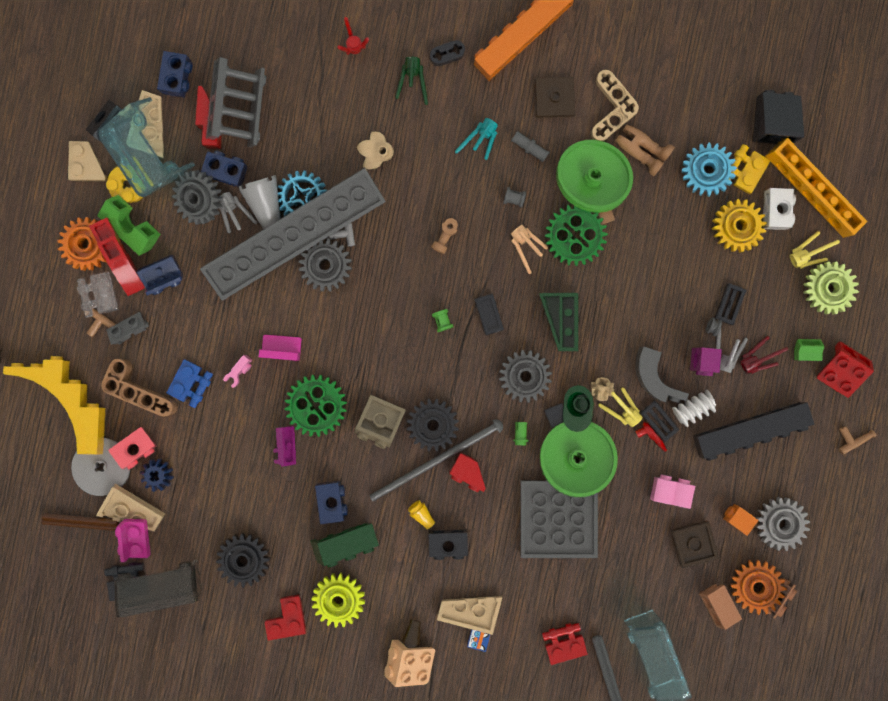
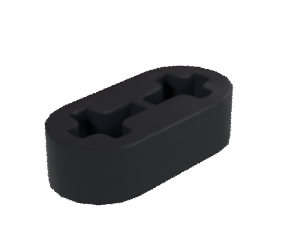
(445, 49)

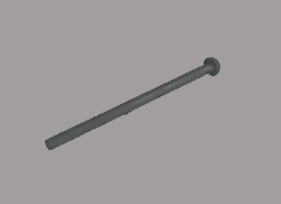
(498, 425)

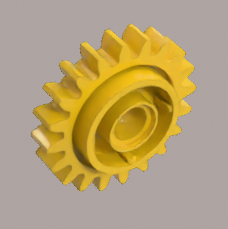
(750, 222)

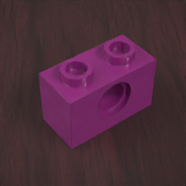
(705, 361)

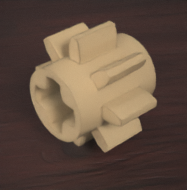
(602, 389)

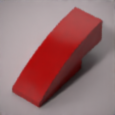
(202, 118)

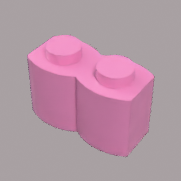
(672, 492)

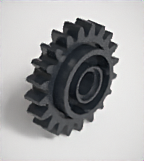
(426, 435)
(234, 568)

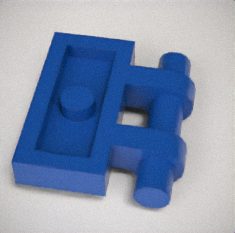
(184, 381)

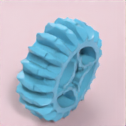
(293, 182)

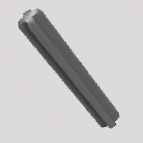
(606, 668)

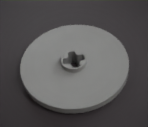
(91, 479)

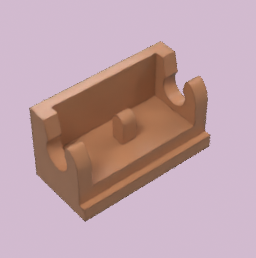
(720, 606)

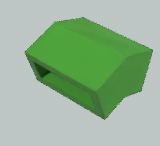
(808, 350)

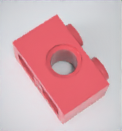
(121, 453)

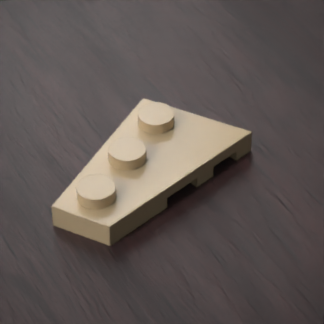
(154, 129)
(124, 505)
(471, 613)

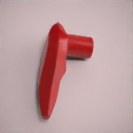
(647, 429)

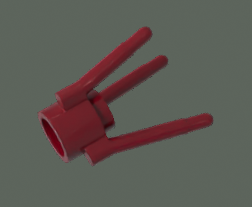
(751, 363)

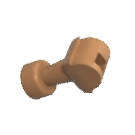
(449, 229)

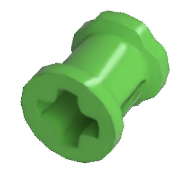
(442, 320)

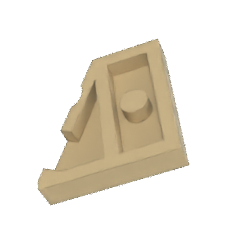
(84, 163)

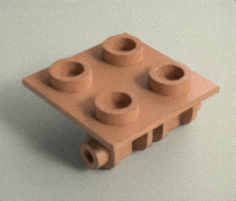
(789, 594)

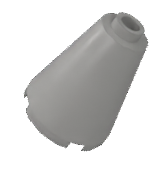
(263, 200)

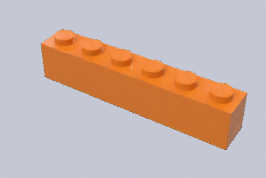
(519, 35)

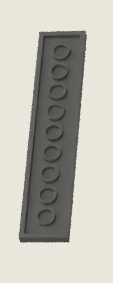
(293, 234)

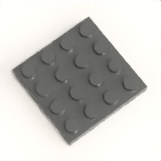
(556, 523)

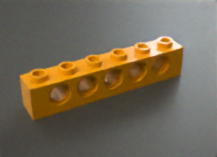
(816, 188)

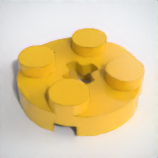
(115, 187)

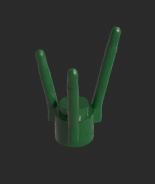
(412, 68)

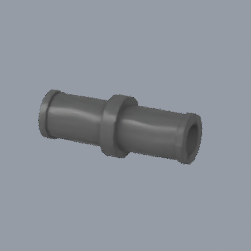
(530, 146)

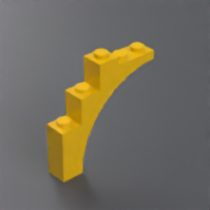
(54, 376)

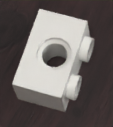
(784, 198)

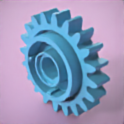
(709, 157)

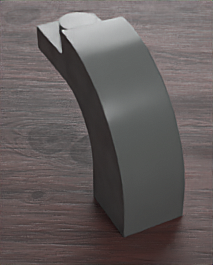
(647, 375)

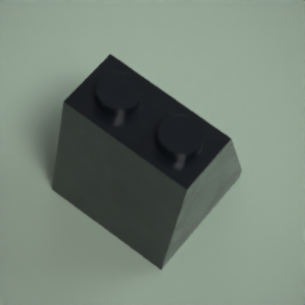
(778, 117)

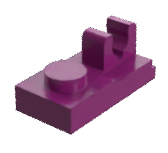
(286, 446)

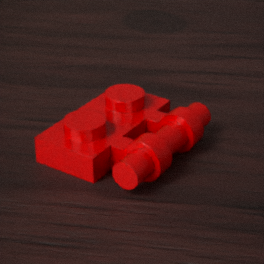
(567, 648)

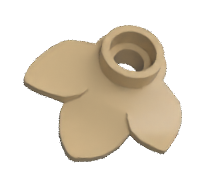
(372, 150)

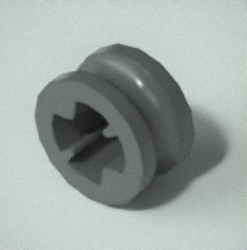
(713, 326)

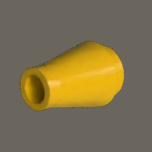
(421, 514)

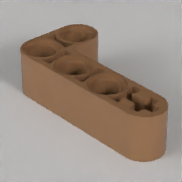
(140, 392)

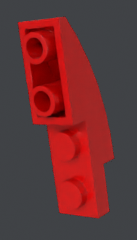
(116, 256)

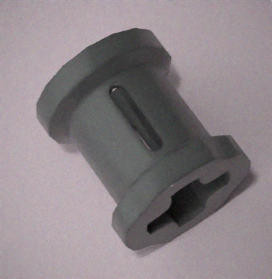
(514, 197)

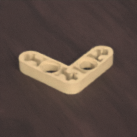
(620, 111)

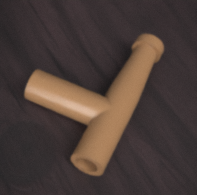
(100, 319)
(851, 443)

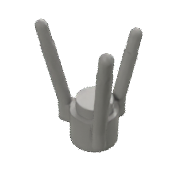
(228, 204)
(728, 362)

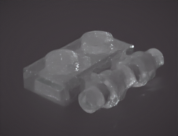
(103, 292)

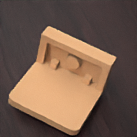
(408, 665)

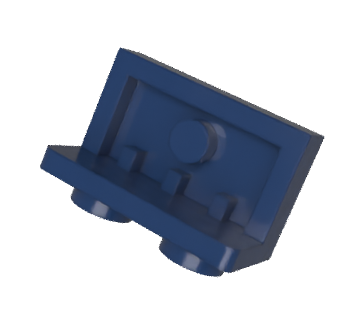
(160, 275)

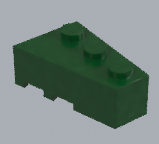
(345, 544)

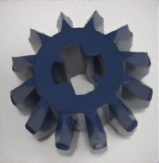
(150, 474)

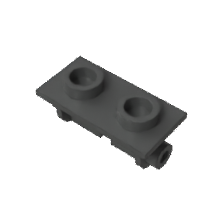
(124, 329)

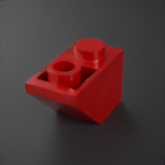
(467, 470)

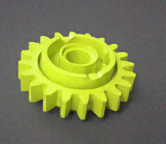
(329, 608)

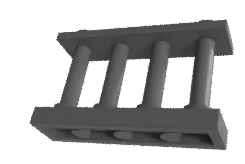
(218, 109)

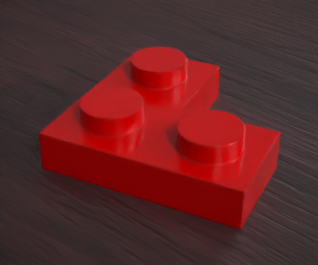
(292, 621)

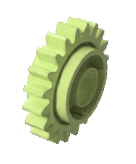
(842, 285)

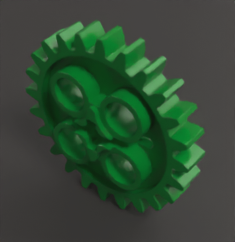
(563, 248)
(301, 416)

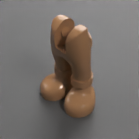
(641, 139)

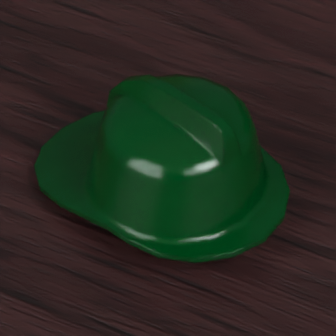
(578, 408)

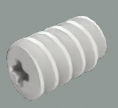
(695, 408)

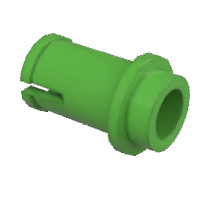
(520, 433)

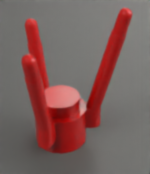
(353, 43)

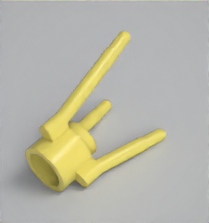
(800, 257)
(631, 414)

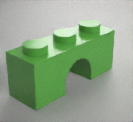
(139, 237)

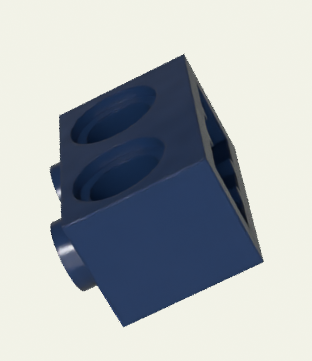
(169, 74)
(222, 174)

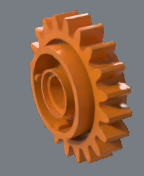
(73, 245)
(767, 596)

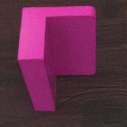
(281, 347)

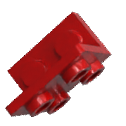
(846, 370)

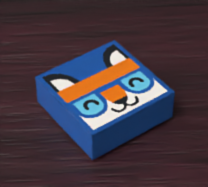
(478, 640)

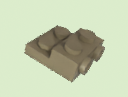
(379, 422)

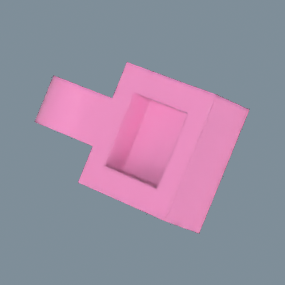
(240, 367)

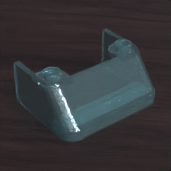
(134, 154)
(658, 657)

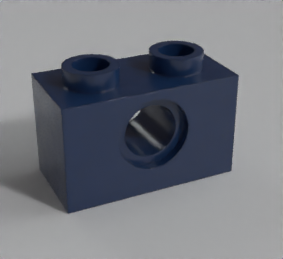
(329, 513)

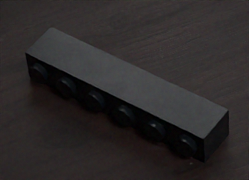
(753, 430)

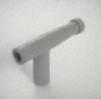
(348, 233)

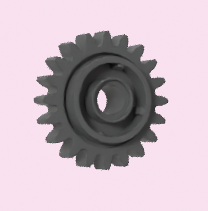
(194, 185)
(328, 277)
(537, 379)

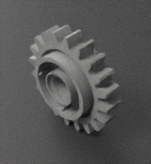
(793, 527)

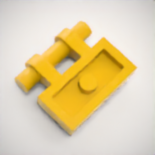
(752, 170)

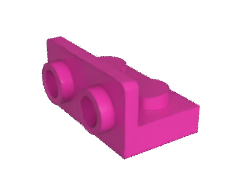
(133, 539)

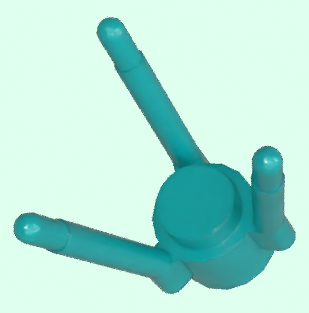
(486, 130)

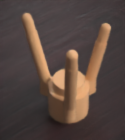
(523, 235)

